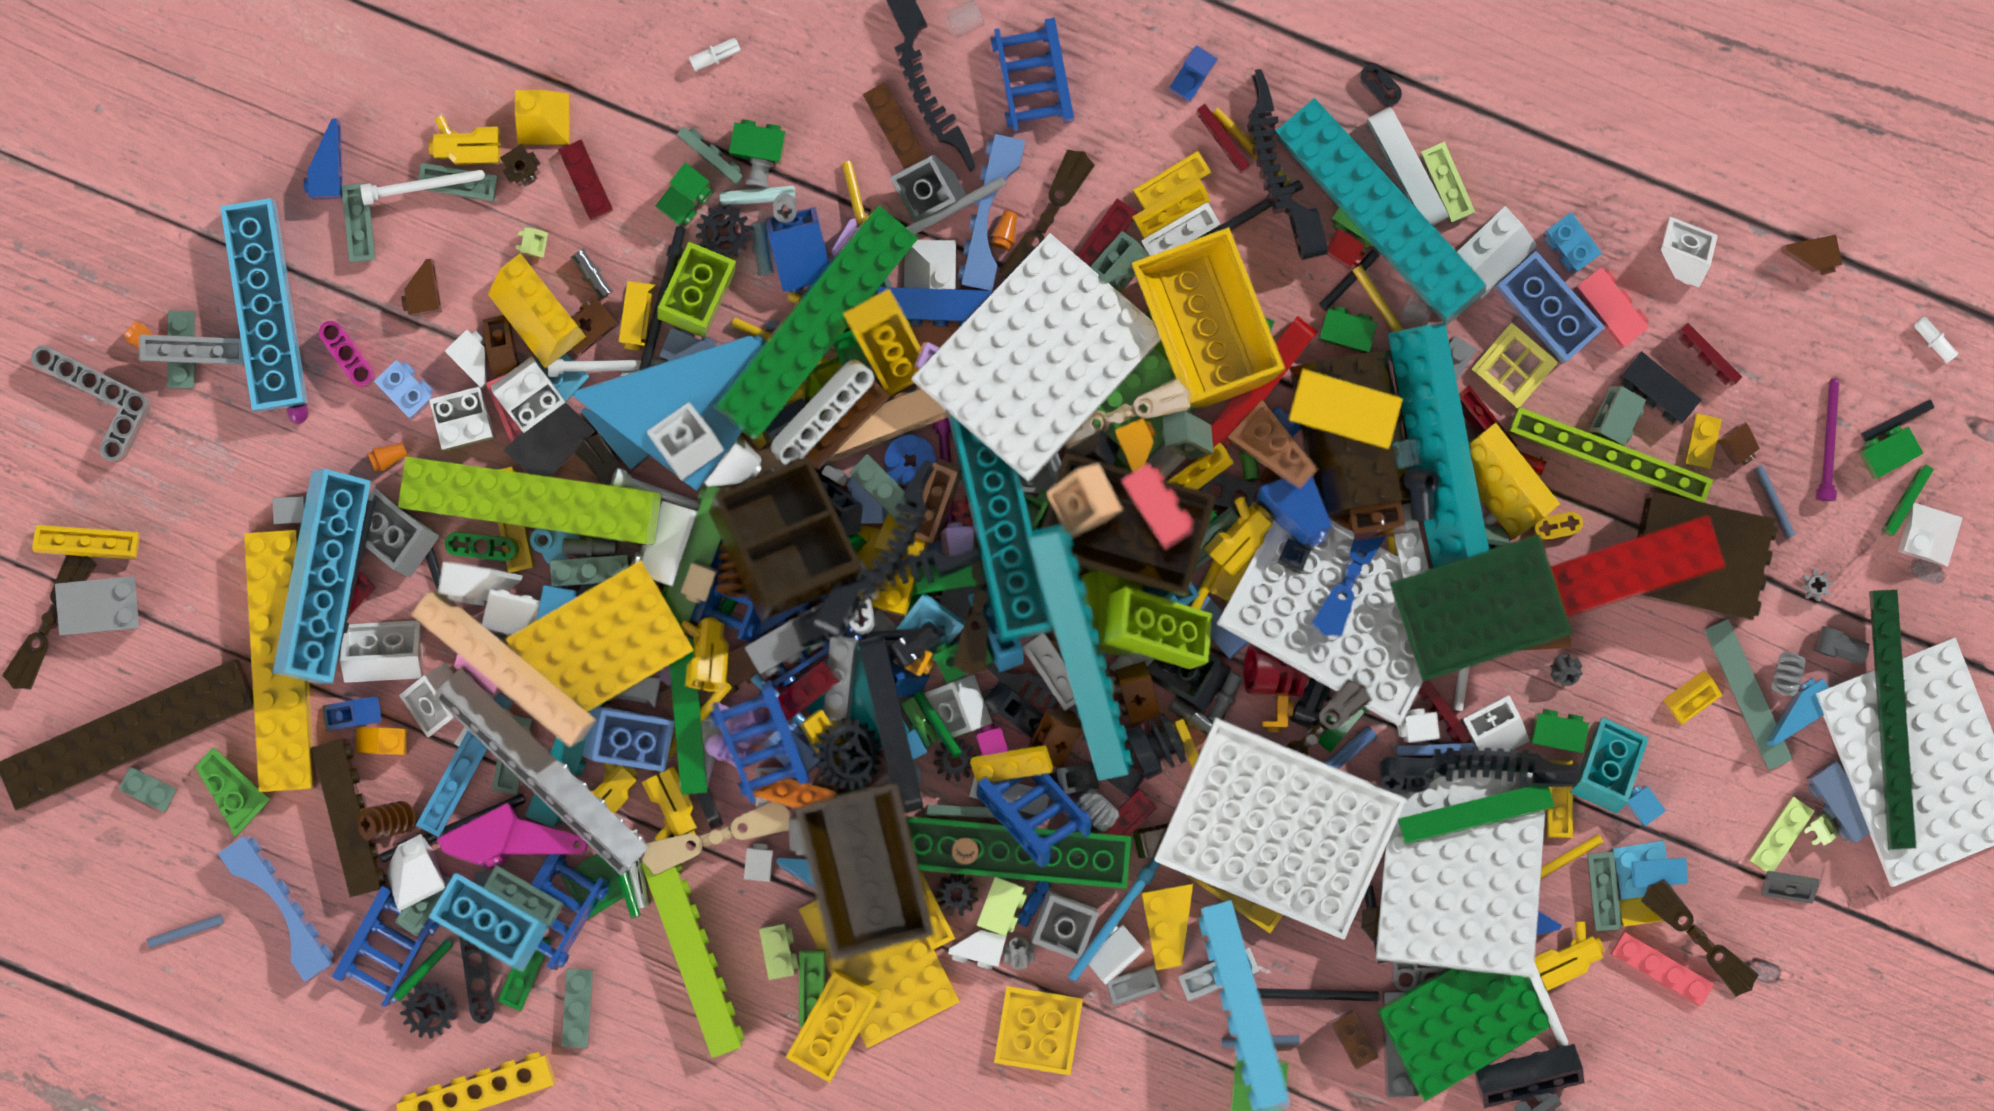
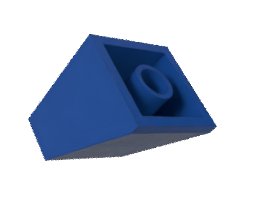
(798, 249)
(1296, 510)

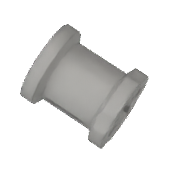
(759, 173)
(790, 201)

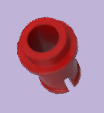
(1536, 464)

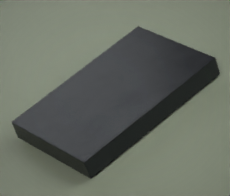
(549, 442)

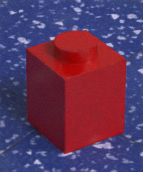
(1345, 249)

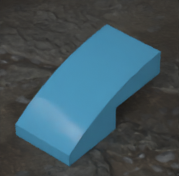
(1652, 871)

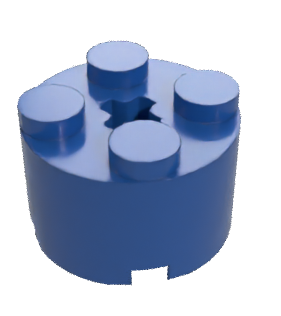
(899, 449)

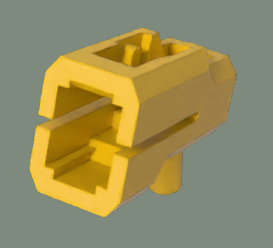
(466, 148)
(1242, 539)
(709, 655)
(619, 780)
(676, 821)
(1571, 961)

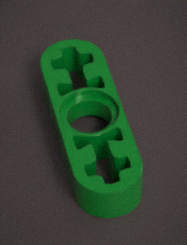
(464, 551)

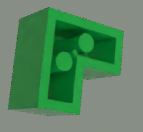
(684, 195)

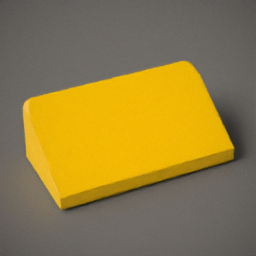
(1692, 697)
(1635, 912)

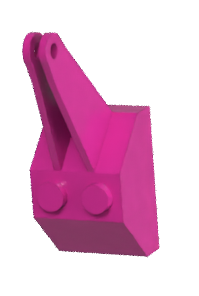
(502, 834)

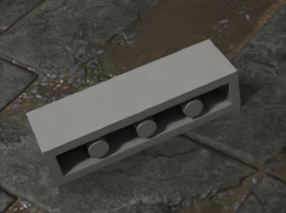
(778, 647)

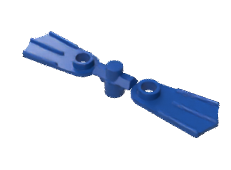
(1335, 611)

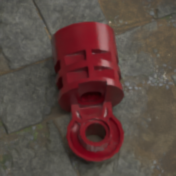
(1270, 675)

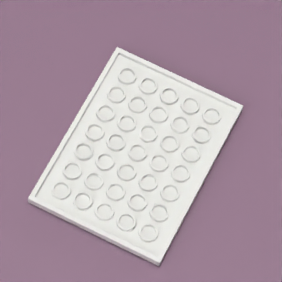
(1038, 357)
(1277, 608)
(1948, 759)
(1280, 828)
(1464, 894)

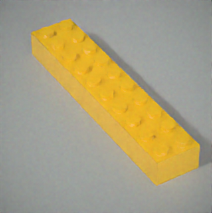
(280, 701)

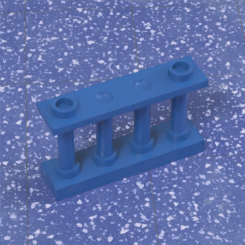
(1056, 84)
(748, 628)
(786, 677)
(776, 722)
(1023, 829)
(555, 865)
(361, 947)

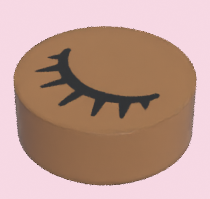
(965, 851)

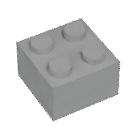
(1064, 924)

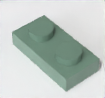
(148, 789)

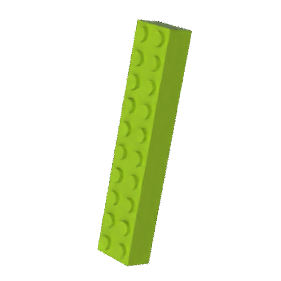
(529, 500)

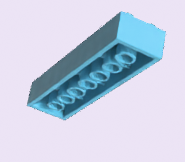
(264, 305)
(321, 576)
(1244, 1006)

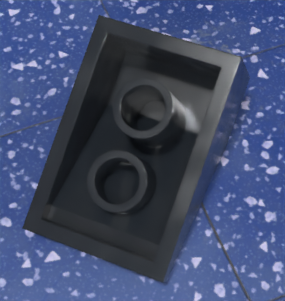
(1192, 685)

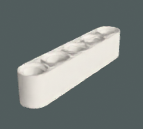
(1406, 165)
(825, 400)

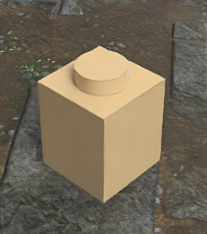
(699, 582)

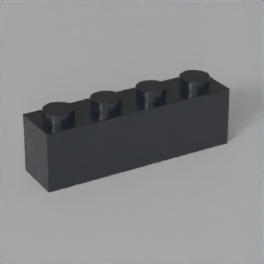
(1529, 1075)

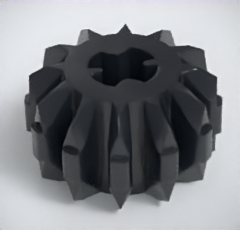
(946, 763)
(965, 894)

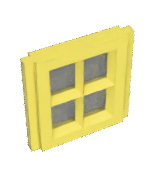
(1514, 365)

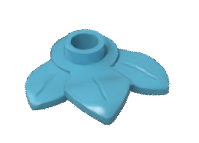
(553, 548)

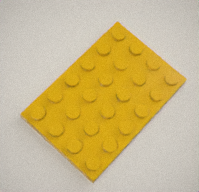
(604, 639)
(905, 975)

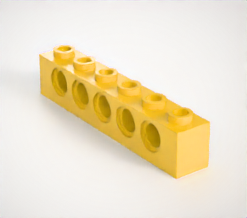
(541, 1078)

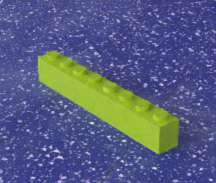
(1609, 455)
(694, 960)

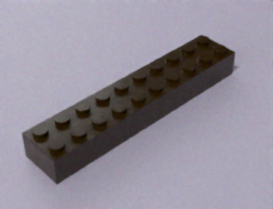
(126, 735)

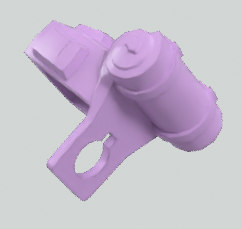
(717, 745)

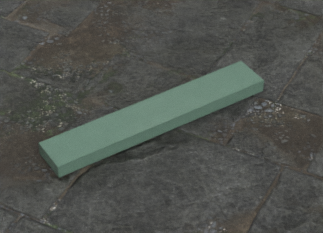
(1746, 692)

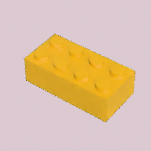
(886, 340)
(1509, 483)

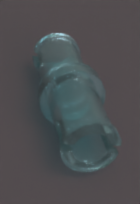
(762, 249)

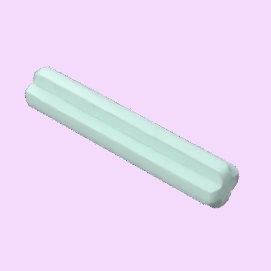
(754, 196)

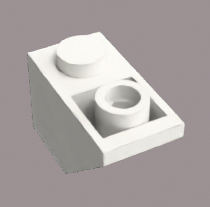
(980, 946)

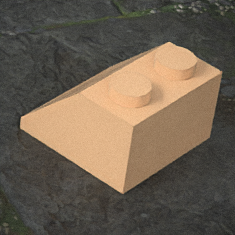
(1084, 500)

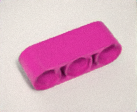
(338, 344)

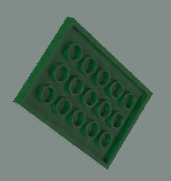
(1481, 607)

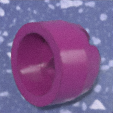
(298, 414)

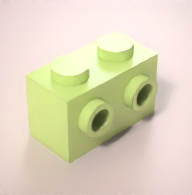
(1001, 906)
(777, 951)

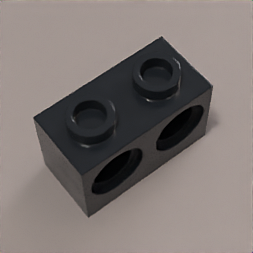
(1228, 486)

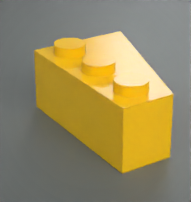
(1167, 923)

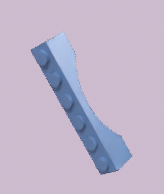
(980, 266)
(307, 952)

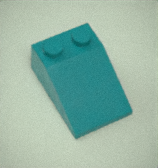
(1610, 765)

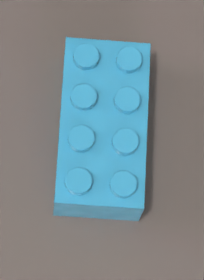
(488, 922)

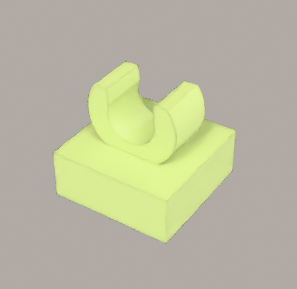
(533, 242)
(1824, 829)

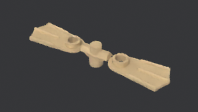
(1160, 401)
(673, 851)

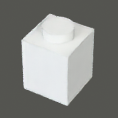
(758, 863)

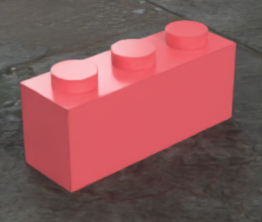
(1612, 307)
(1158, 505)

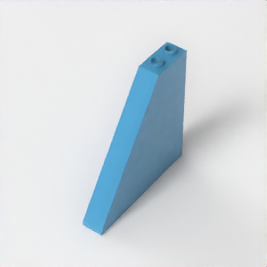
(652, 394)

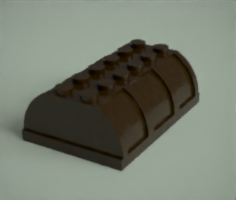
(1349, 470)
(1126, 542)
(864, 870)

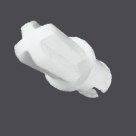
(714, 54)
(1935, 339)

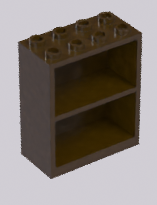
(784, 538)
(1744, 547)

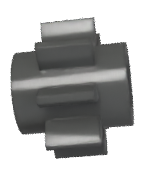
(1566, 670)

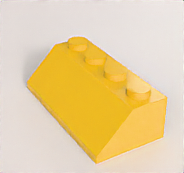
(534, 311)

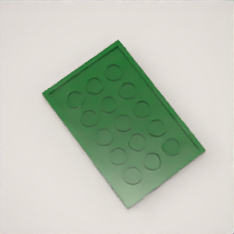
(1460, 1024)

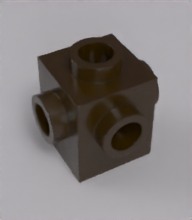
(517, 157)

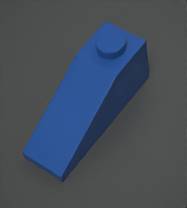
(325, 170)

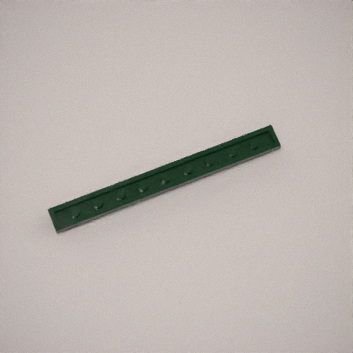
(1892, 719)

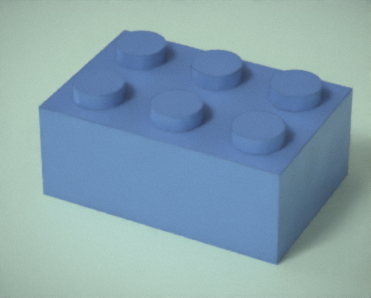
(629, 738)

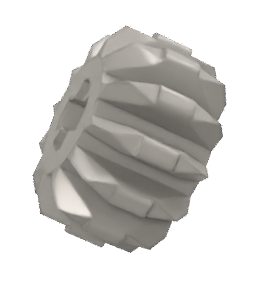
(1788, 674)
(1098, 808)

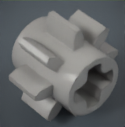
(1812, 591)
(1019, 953)

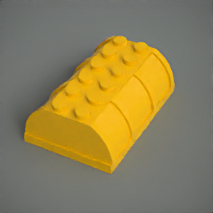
(1209, 318)

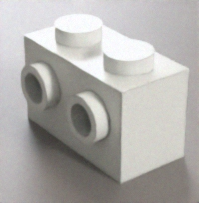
(1418, 726)

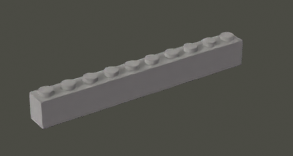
(541, 771)

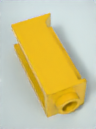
(636, 315)

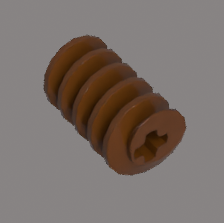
(730, 580)
(386, 820)

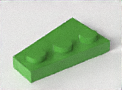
(232, 790)

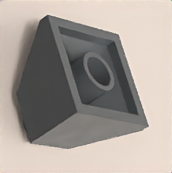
(927, 187)

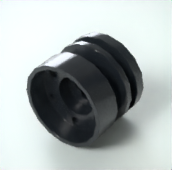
(1156, 746)

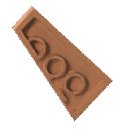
(1272, 445)

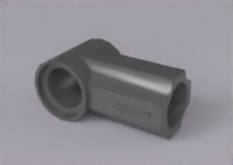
(1835, 643)

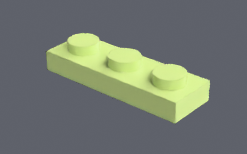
(1447, 182)
(1781, 835)

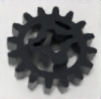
(714, 225)
(425, 1021)

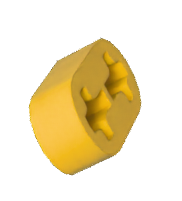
(1557, 519)

